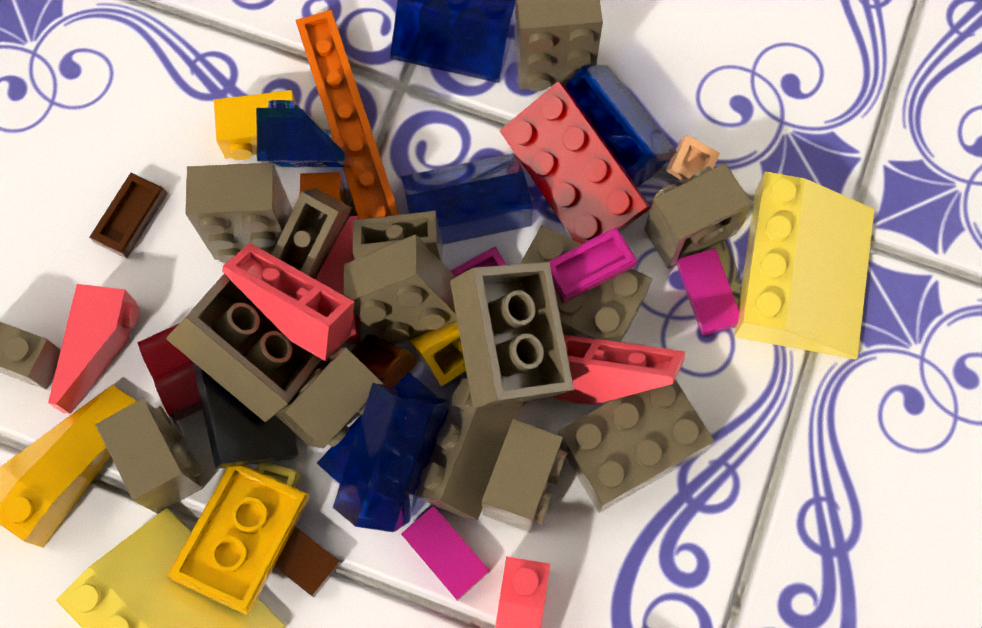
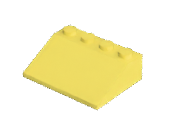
(805, 267)
(133, 589)

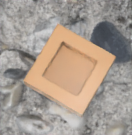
(690, 158)

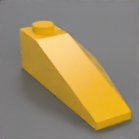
(56, 470)

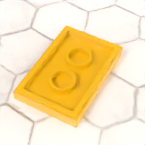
(239, 537)

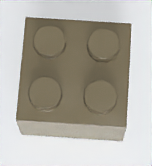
(696, 214)
(400, 290)
(329, 399)
(150, 456)
(521, 476)

